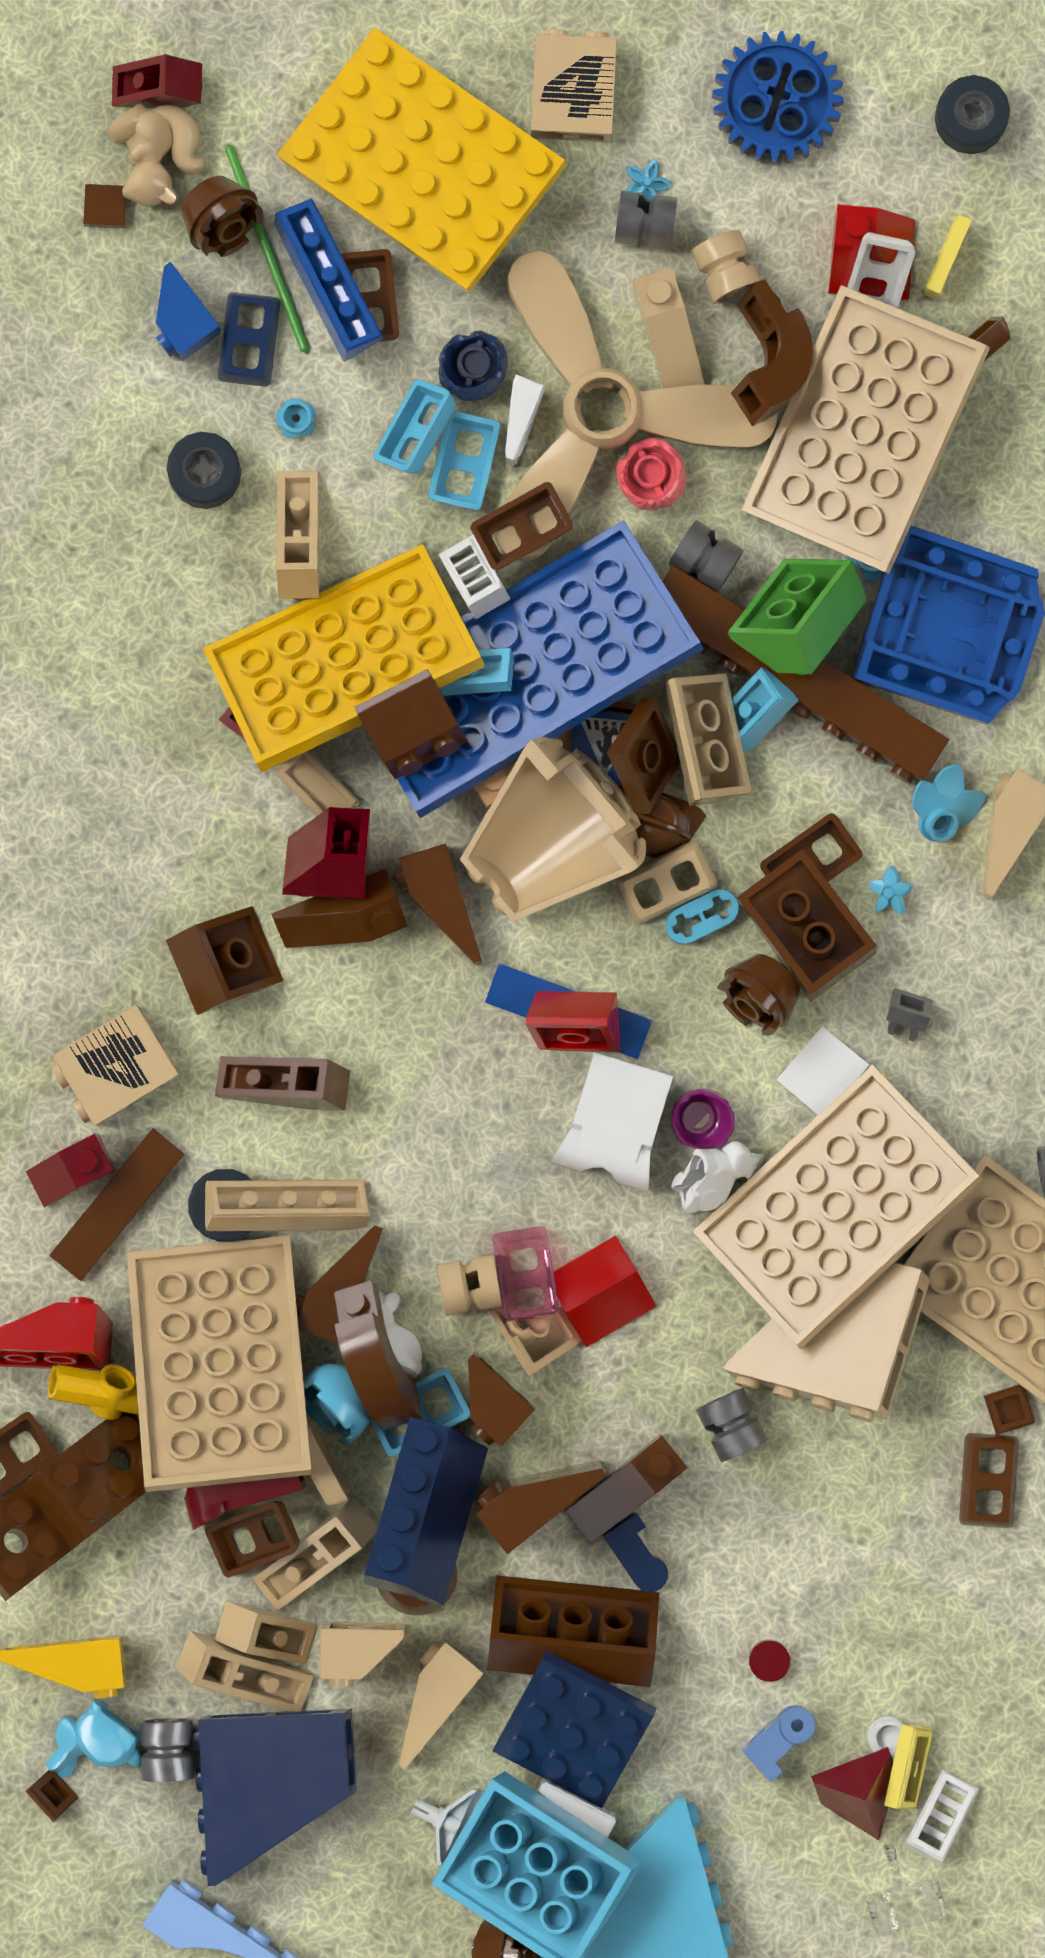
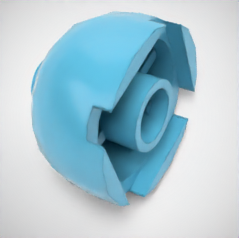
(334, 1402)

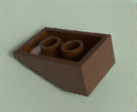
(807, 925)

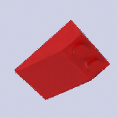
(60, 1334)

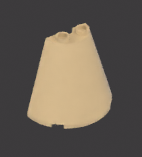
(553, 831)

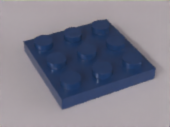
(574, 1729)

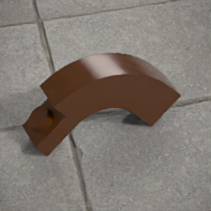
(786, 354)
(375, 1373)

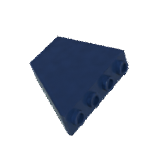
(267, 1780)

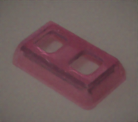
(539, 1277)

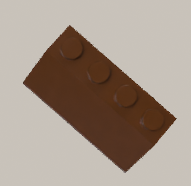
(590, 1626)

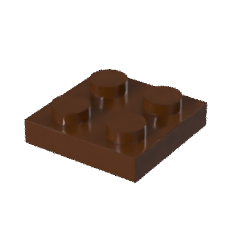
(644, 755)

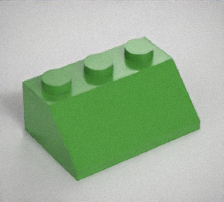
(800, 613)

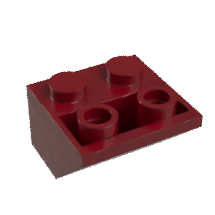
(329, 855)

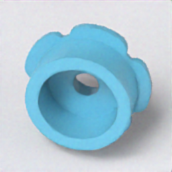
(303, 410)

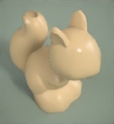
(148, 138)

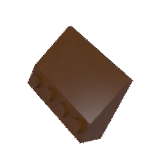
(529, 1502)

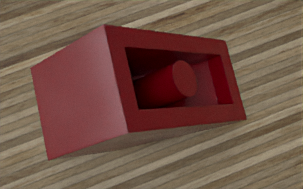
(157, 82)
(71, 1170)

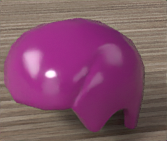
(692, 1108)

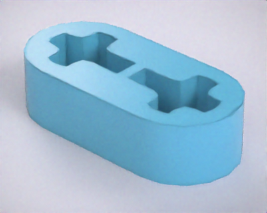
(696, 908)

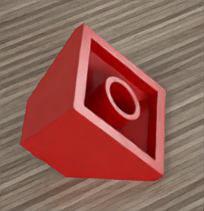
(849, 228)

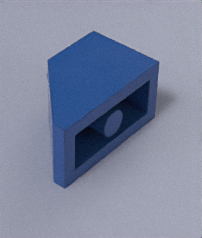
(182, 317)

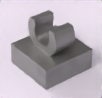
(908, 1011)

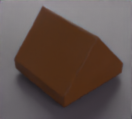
(52, 1795)

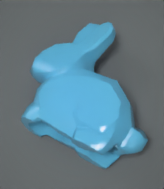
(98, 1736)

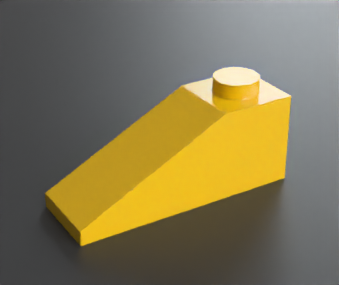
(78, 1664)

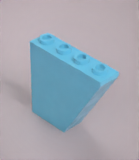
(669, 1901)

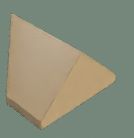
(538, 1339)

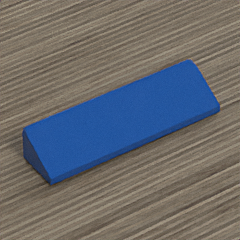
(327, 279)
(515, 991)

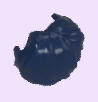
(473, 365)

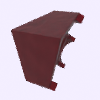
(858, 1790)

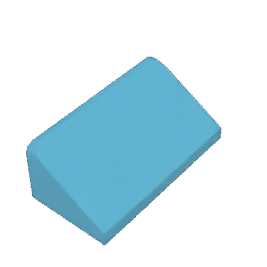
(761, 706)

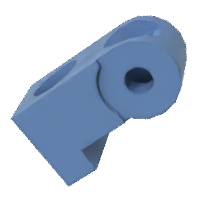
(788, 1728)

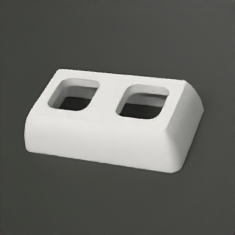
(894, 273)

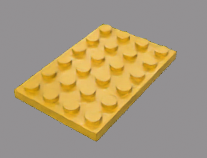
(422, 160)
(310, 664)

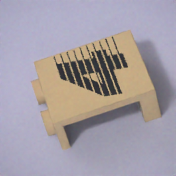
(573, 86)
(114, 1066)

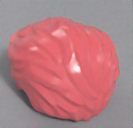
(651, 474)

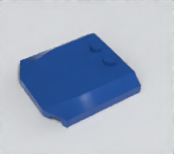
(951, 627)

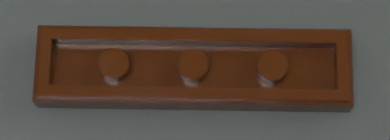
(117, 1204)

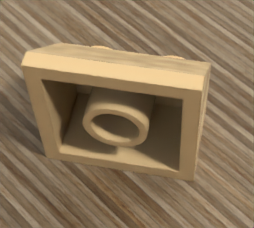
(354, 1649)

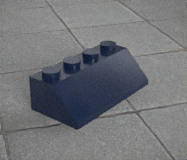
(425, 1512)

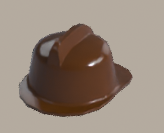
(669, 825)

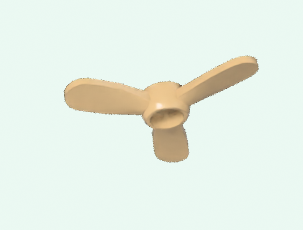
(563, 333)

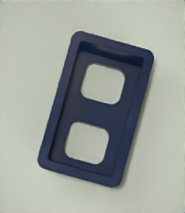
(263, 338)

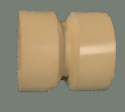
(726, 266)
(454, 1285)

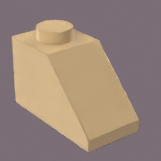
(265, 1633)

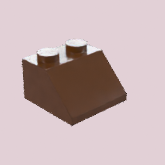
(411, 724)
(224, 960)
(494, 1403)

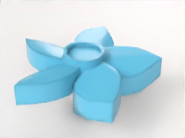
(646, 181)
(891, 891)

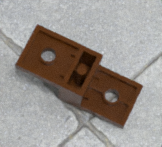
(69, 1500)

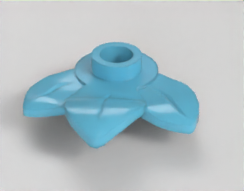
(945, 800)

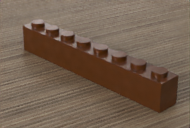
(826, 694)

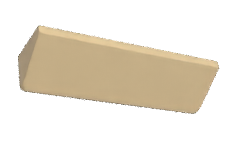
(285, 1205)

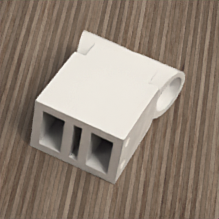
(616, 1121)

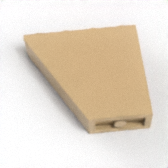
(851, 1360)

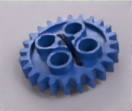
(811, 108)

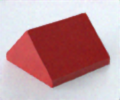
(575, 1021)
(601, 1291)

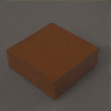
(104, 206)
(1009, 1409)

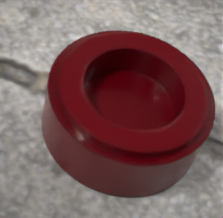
(769, 1660)

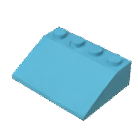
(536, 1870)

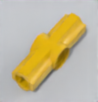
(105, 1392)

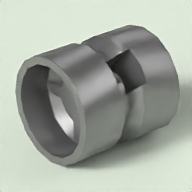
(645, 220)
(706, 556)
(731, 1424)
(166, 1749)

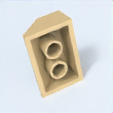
(707, 738)

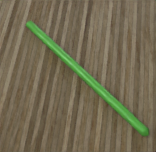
(270, 258)

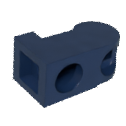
(644, 1568)

